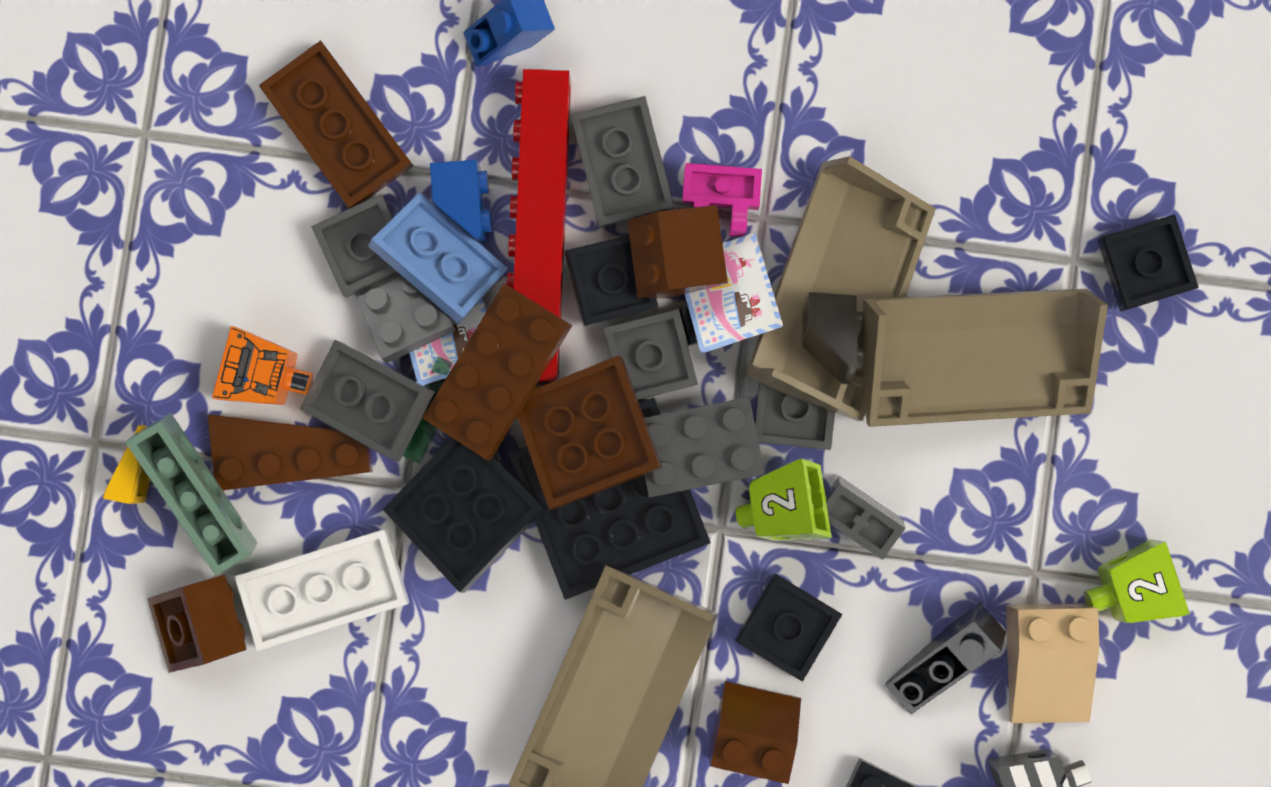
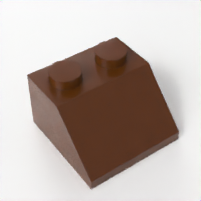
(677, 252)
(197, 623)
(755, 732)

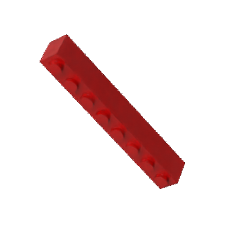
(541, 191)

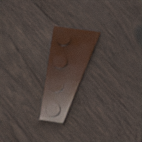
(272, 453)

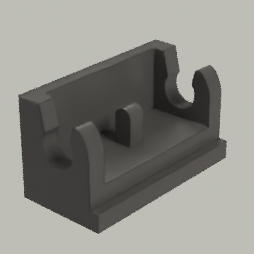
(863, 518)

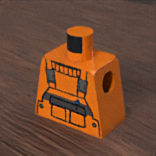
(258, 371)

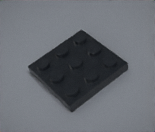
(463, 512)

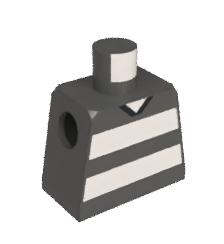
(1037, 769)

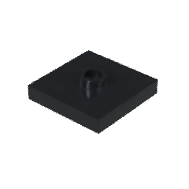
(1147, 263)
(605, 281)
(788, 627)

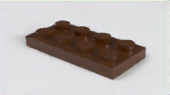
(336, 125)
(497, 372)

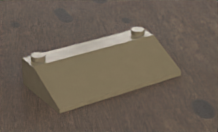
(854, 240)
(981, 356)
(616, 687)

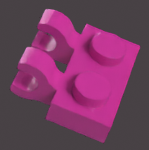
(724, 188)

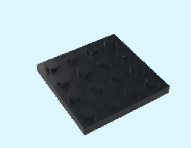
(613, 526)

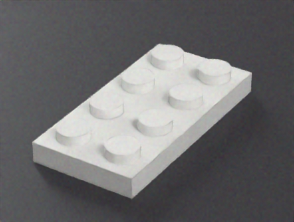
(322, 589)

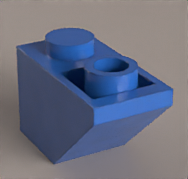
(508, 30)
(459, 194)

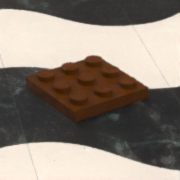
(587, 433)

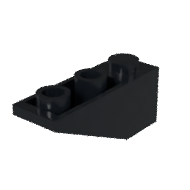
(948, 658)

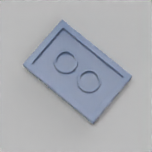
(438, 257)

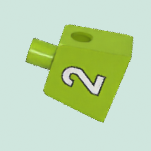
(787, 504)
(1139, 585)

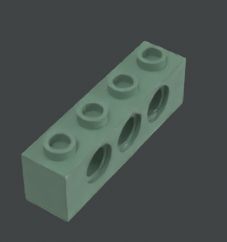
(192, 493)

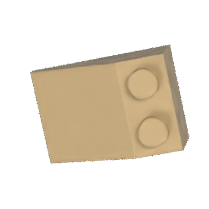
(1051, 662)

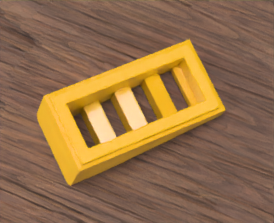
(129, 480)

